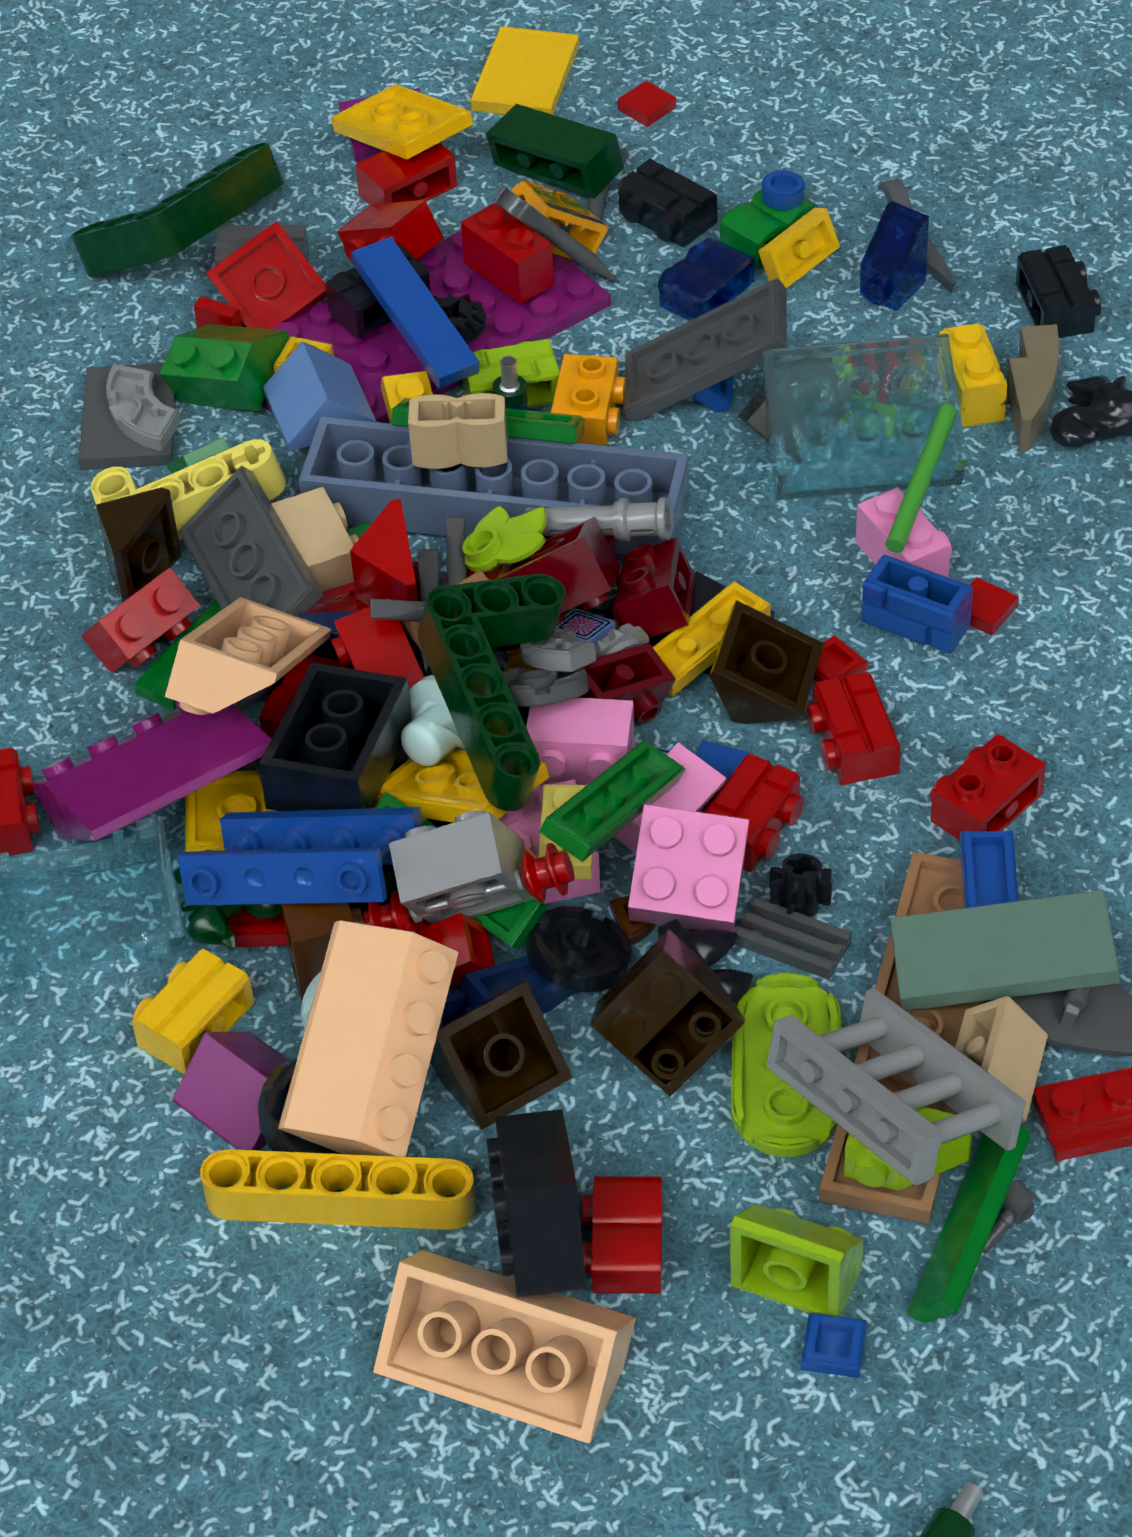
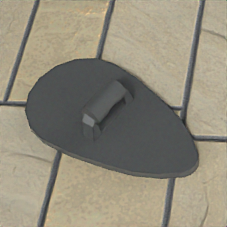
(1084, 1018)

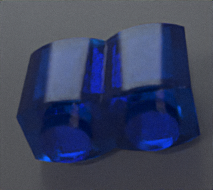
(705, 279)

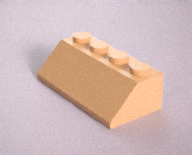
(239, 655)
(368, 1040)
(516, 1356)

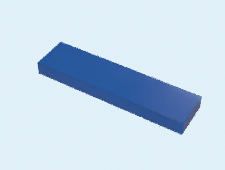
(415, 312)

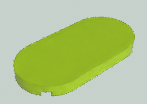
(763, 1102)

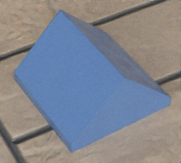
(312, 387)

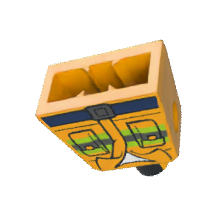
(563, 209)

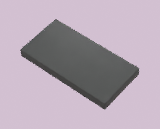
(705, 350)
(248, 550)

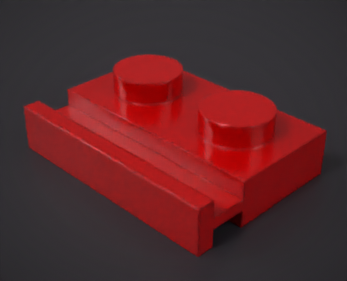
(1086, 1113)

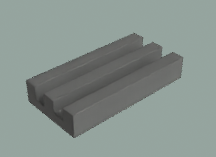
(796, 931)

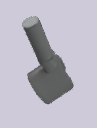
(1017, 1207)

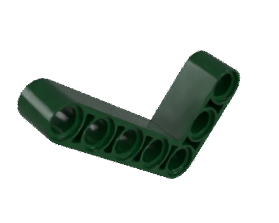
(181, 216)
(458, 638)

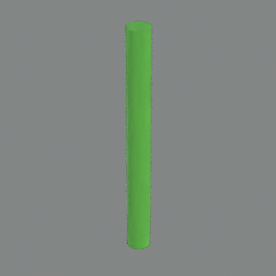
(921, 478)

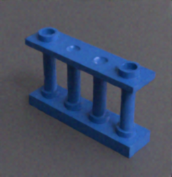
(297, 857)

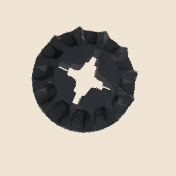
(471, 316)

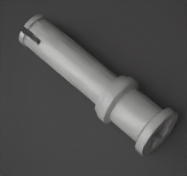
(621, 519)

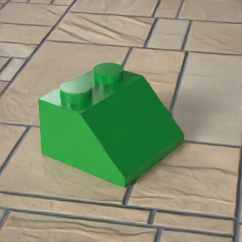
(223, 365)

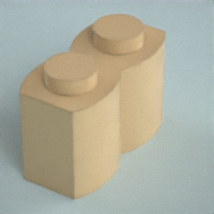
(458, 430)

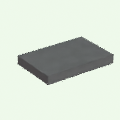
(102, 441)

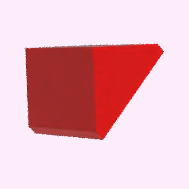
(383, 559)

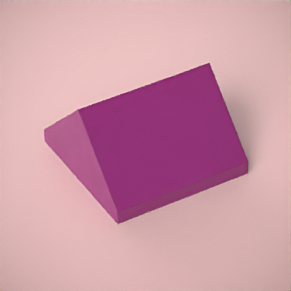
(226, 1085)

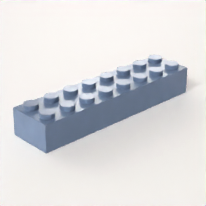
(371, 464)

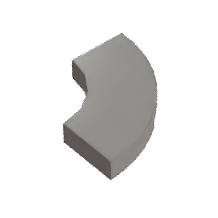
(136, 408)
(559, 652)

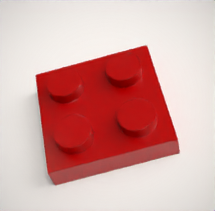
(268, 280)

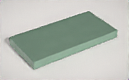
(1004, 950)

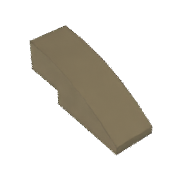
(1033, 382)

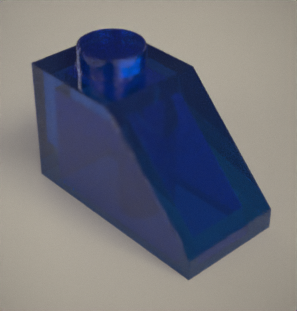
(895, 257)

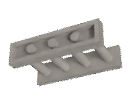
(886, 1119)

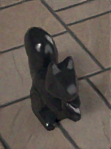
(1101, 412)

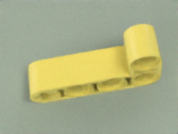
(197, 483)

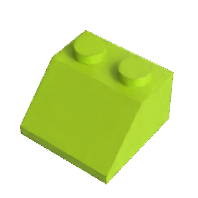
(794, 1260)

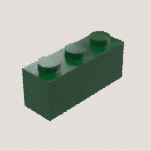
(555, 150)

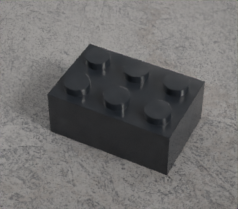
(335, 740)
(536, 1203)

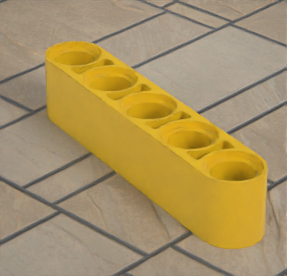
(316, 1176)

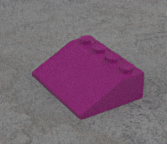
(145, 769)

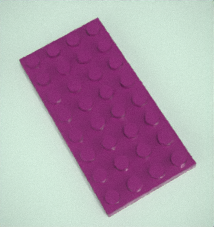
(508, 323)

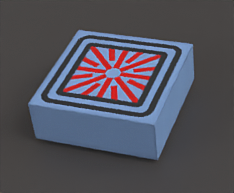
(587, 625)

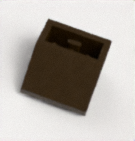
(667, 1013)

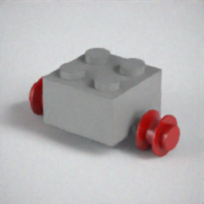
(467, 870)

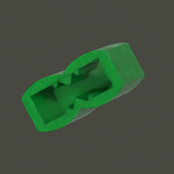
(756, 224)

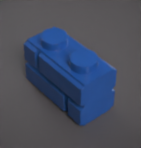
(917, 603)

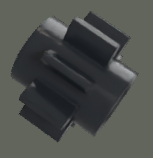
(800, 884)

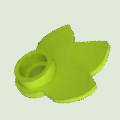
(504, 539)

